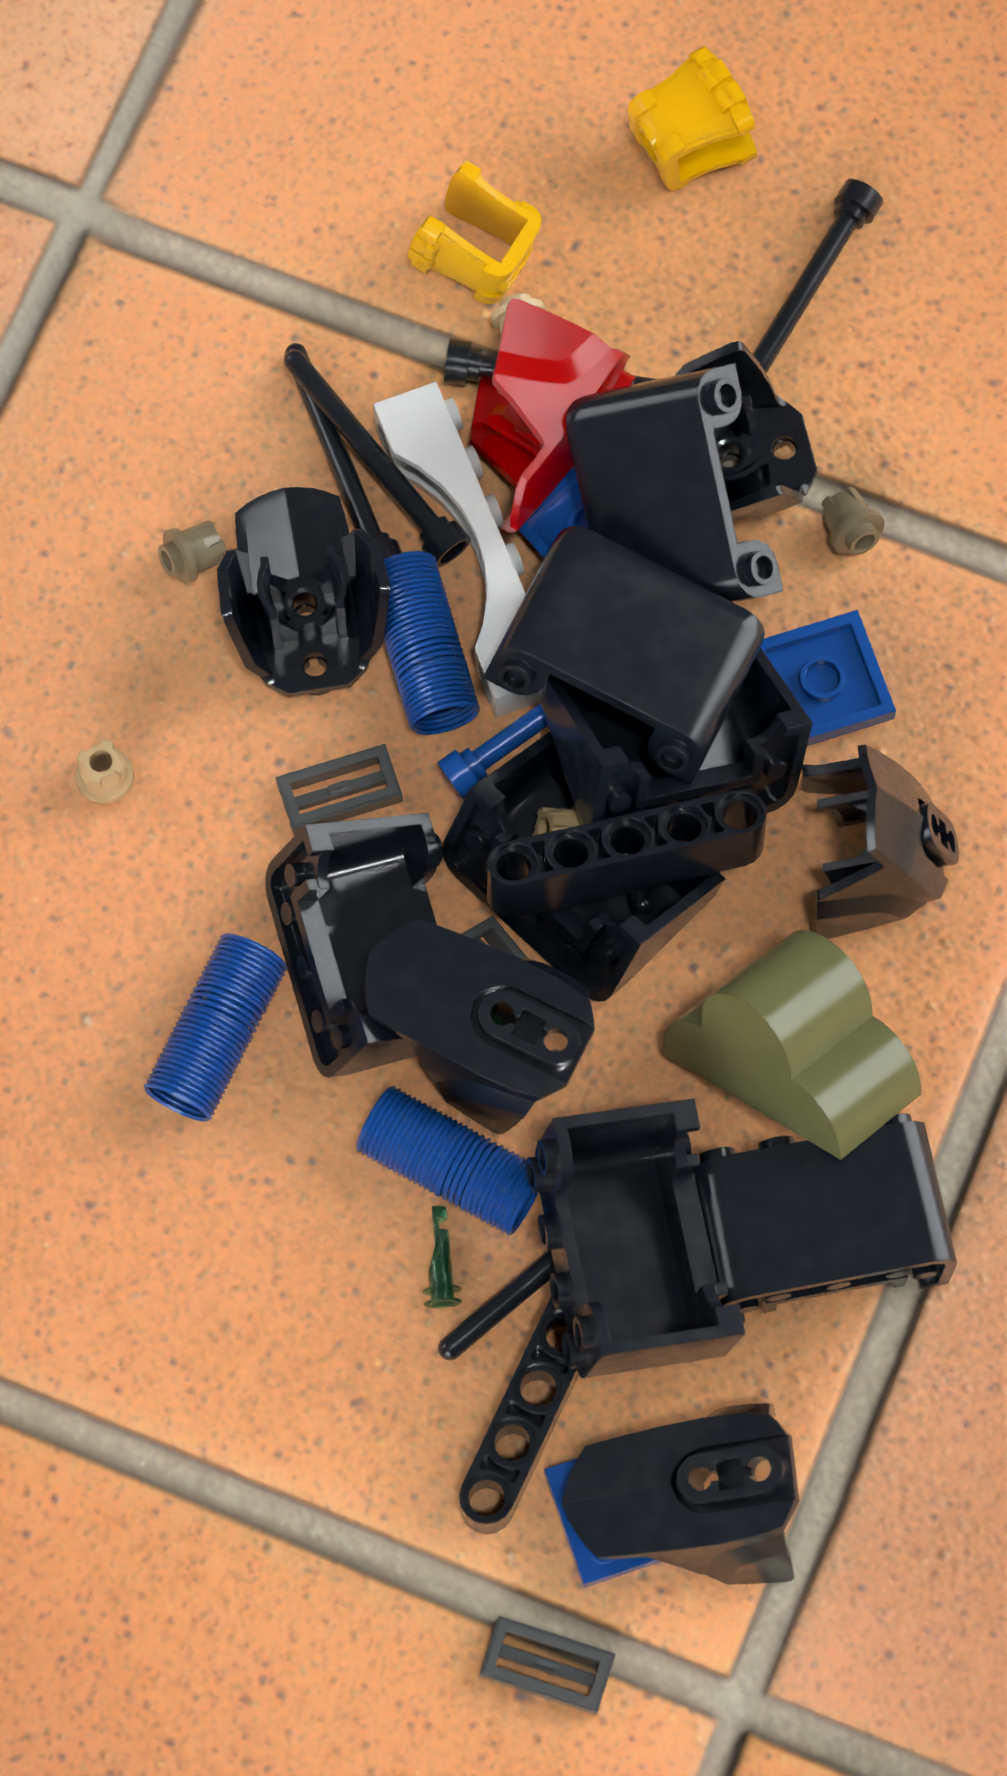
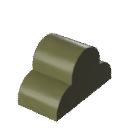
(800, 1045)

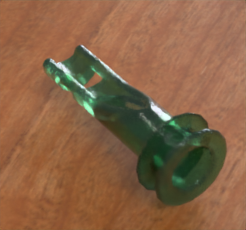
(440, 1269)

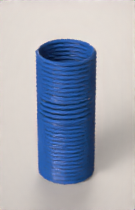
(421, 629)
(206, 1039)
(435, 1153)

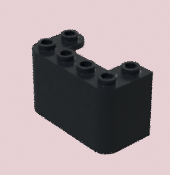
(812, 1225)
(630, 1240)

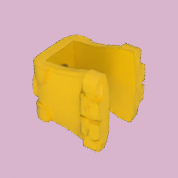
(694, 121)
(483, 206)

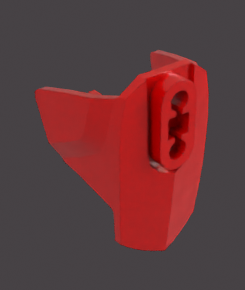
(525, 404)

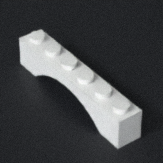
(423, 442)

